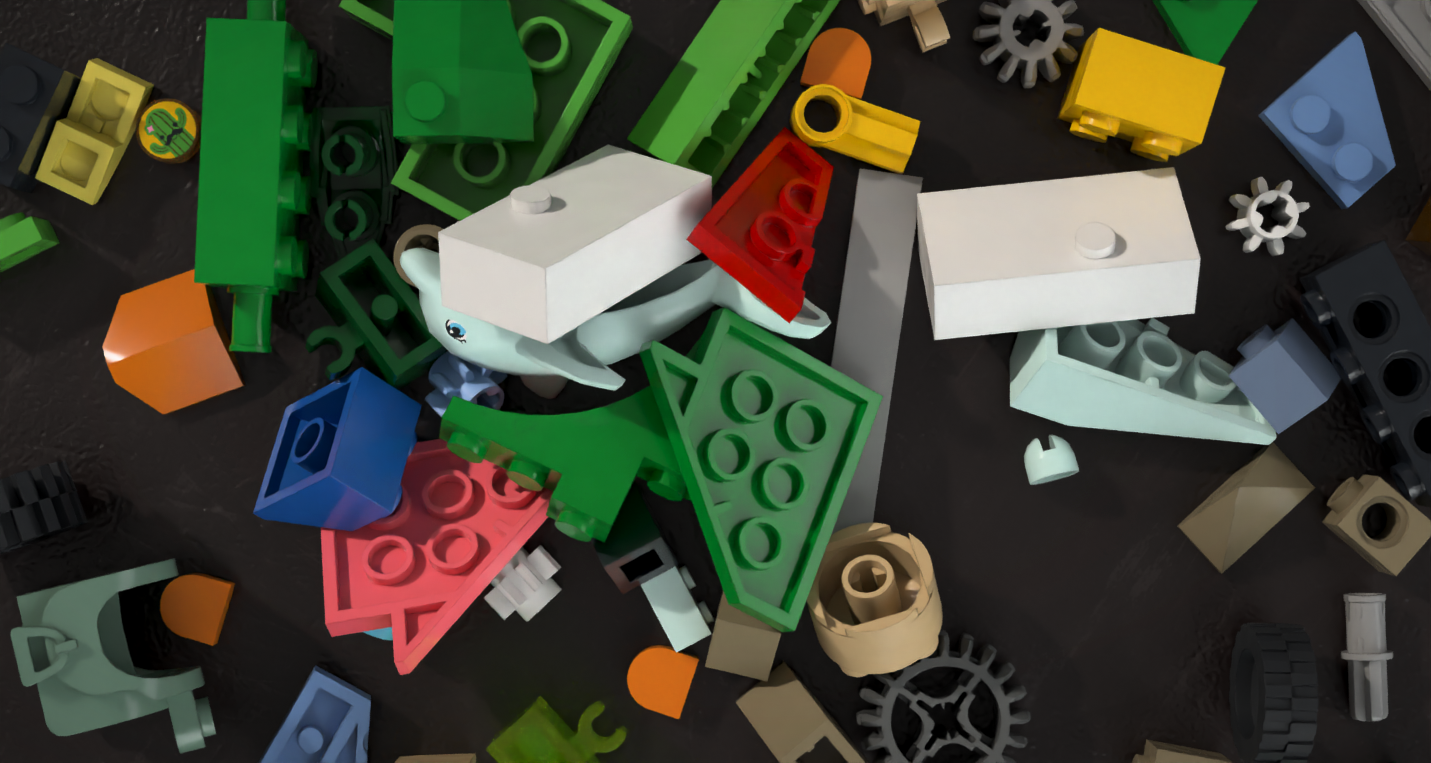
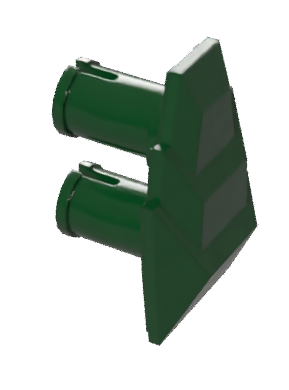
(353, 173)

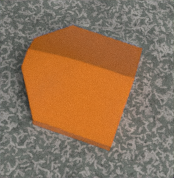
(171, 345)

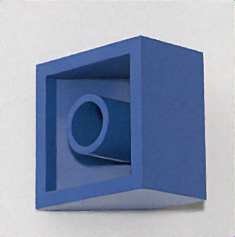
(340, 455)

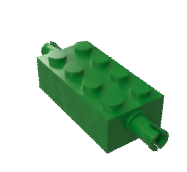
(254, 164)

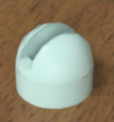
(1049, 464)

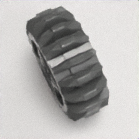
(960, 693)

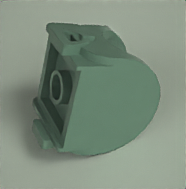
(82, 663)

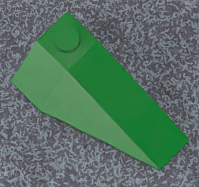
(459, 74)

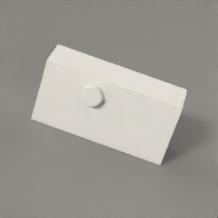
(572, 242)
(1057, 253)

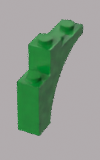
(579, 456)

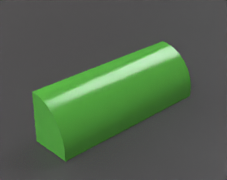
(727, 81)

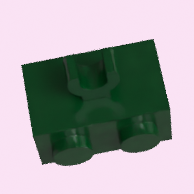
(374, 318)

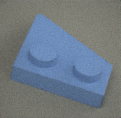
(1335, 123)
(323, 724)

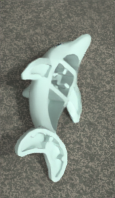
(604, 339)

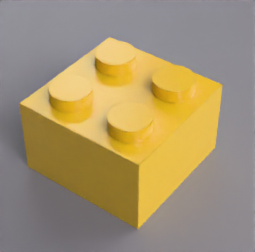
(1139, 95)

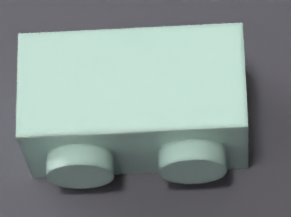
(677, 608)

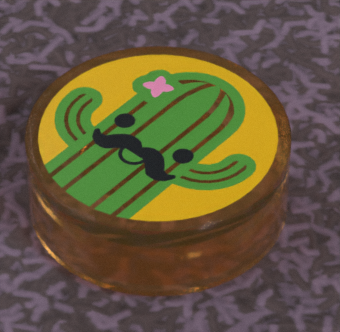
(169, 131)

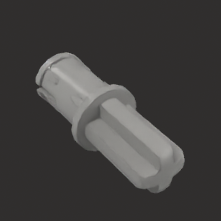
(1366, 656)

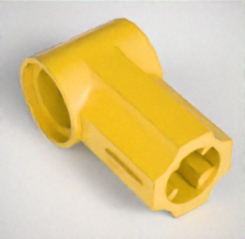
(860, 129)

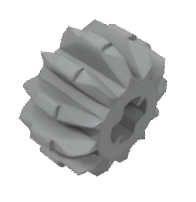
(1039, 53)

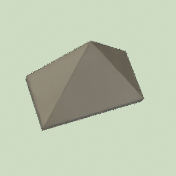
(1246, 507)

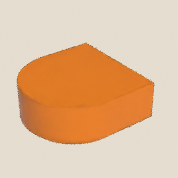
(840, 60)
(196, 606)
(661, 679)

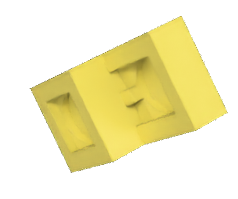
(95, 132)

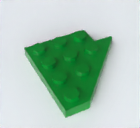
(764, 456)

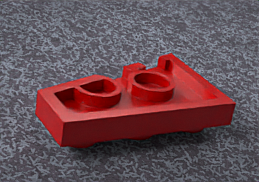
(768, 223)

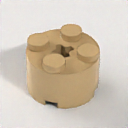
(875, 600)

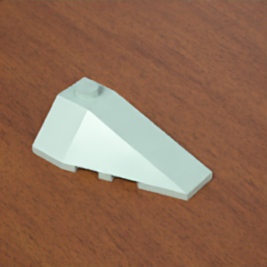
(1130, 382)

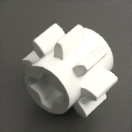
(1284, 211)
(524, 584)

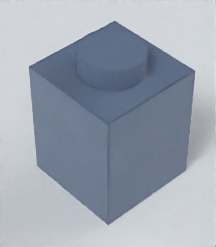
(1283, 374)

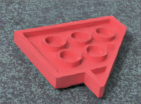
(429, 555)

